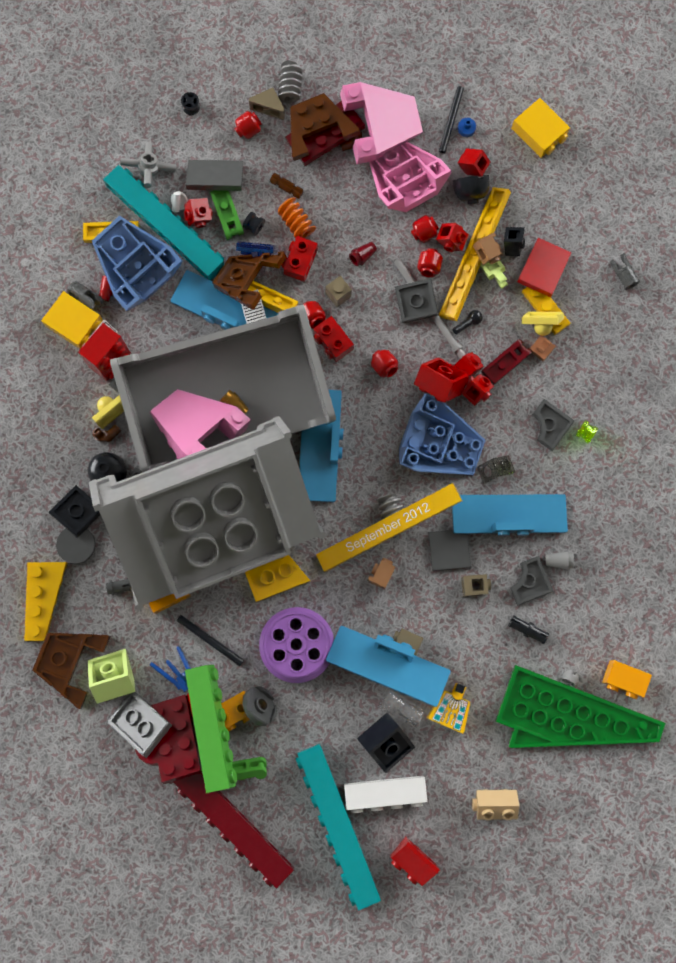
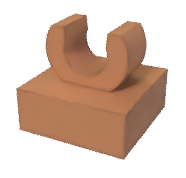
(542, 348)

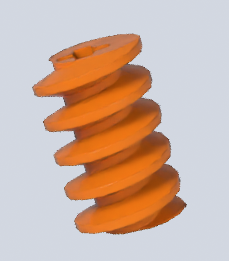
(294, 220)

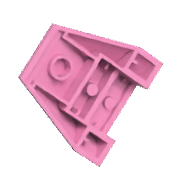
(408, 177)

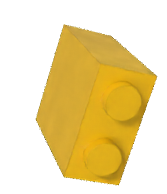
(540, 128)
(72, 320)

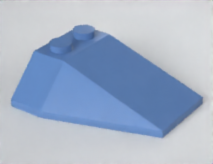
(134, 262)

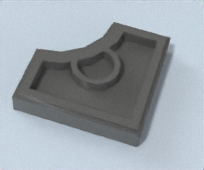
(552, 424)
(532, 582)

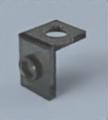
(499, 467)

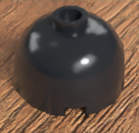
(471, 188)
(107, 464)

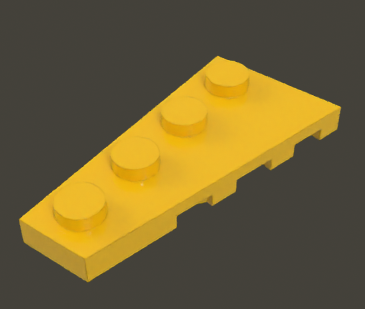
(41, 597)

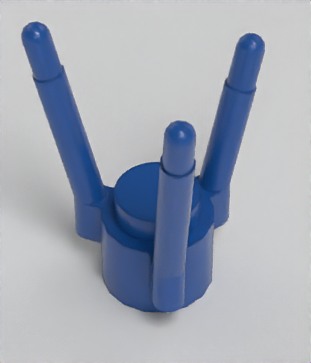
(181, 678)

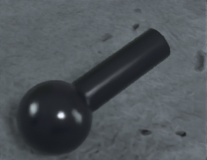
(474, 317)

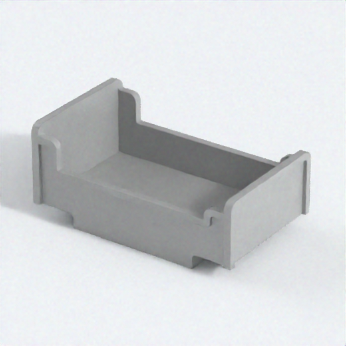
(265, 362)
(208, 514)

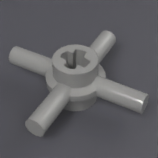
(148, 164)

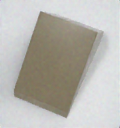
(267, 103)

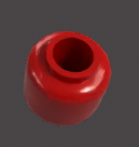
(247, 125)
(424, 229)
(430, 263)
(314, 313)
(384, 363)

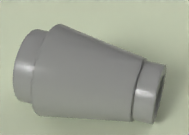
(560, 560)

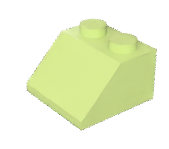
(110, 676)

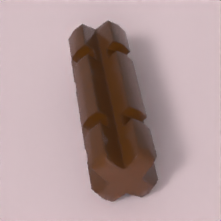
(286, 185)

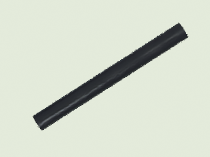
(451, 119)
(210, 640)

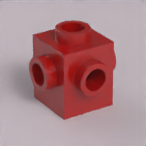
(197, 212)
(452, 237)
(477, 389)

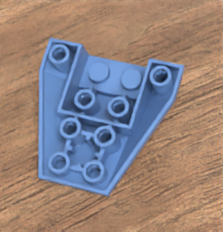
(439, 440)

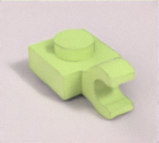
(495, 271)

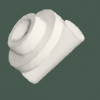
(178, 200)

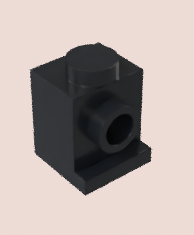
(514, 241)

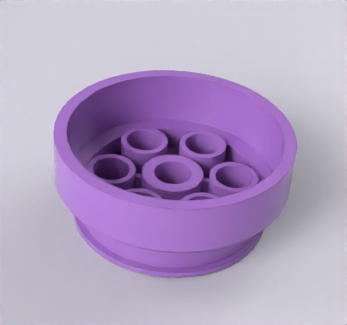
(282, 621)

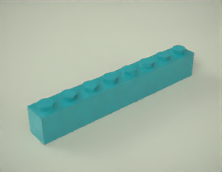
(164, 223)
(339, 827)

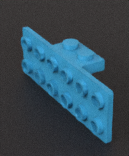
(203, 299)
(320, 455)
(510, 514)
(388, 665)

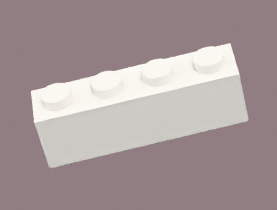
(385, 793)

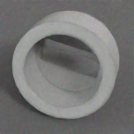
(569, 678)

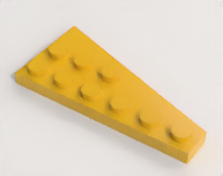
(275, 578)

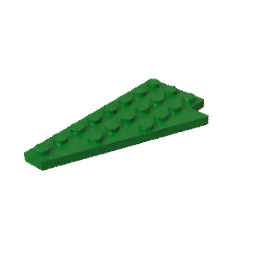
(561, 715)

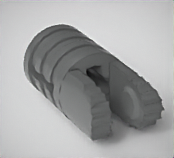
(626, 275)
(84, 295)

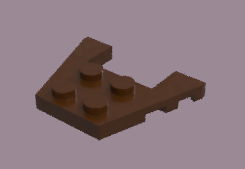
(315, 117)
(239, 274)
(60, 658)

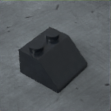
(386, 742)

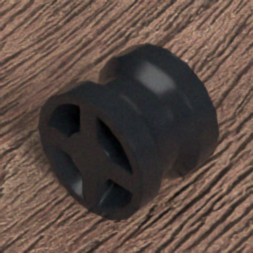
(190, 99)
(253, 223)

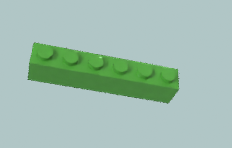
(210, 728)

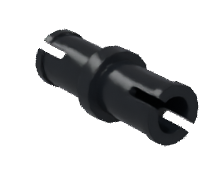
(528, 629)

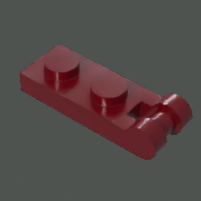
(506, 362)

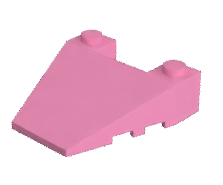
(389, 117)
(191, 418)

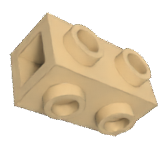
(496, 804)

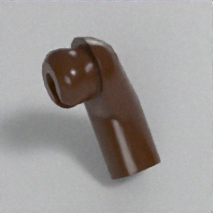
(347, 145)
(106, 436)

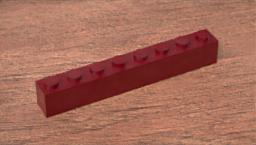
(237, 829)

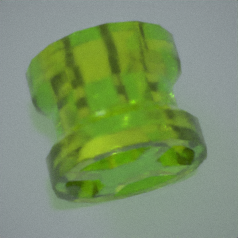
(586, 431)

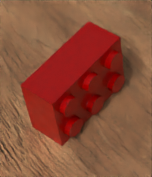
(101, 348)

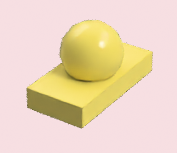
(543, 321)
(108, 410)

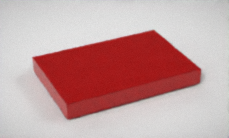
(544, 267)

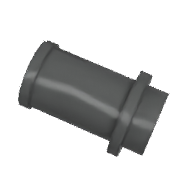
(117, 586)

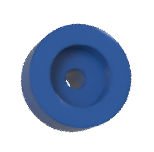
(466, 127)

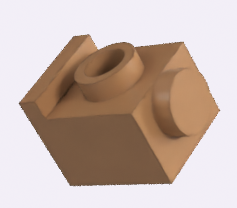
(488, 249)
(382, 573)

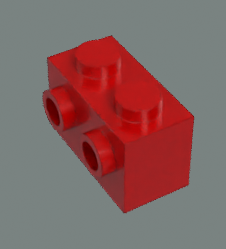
(300, 258)
(333, 339)

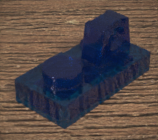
(249, 247)

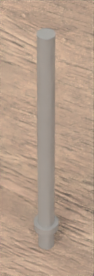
(457, 348)

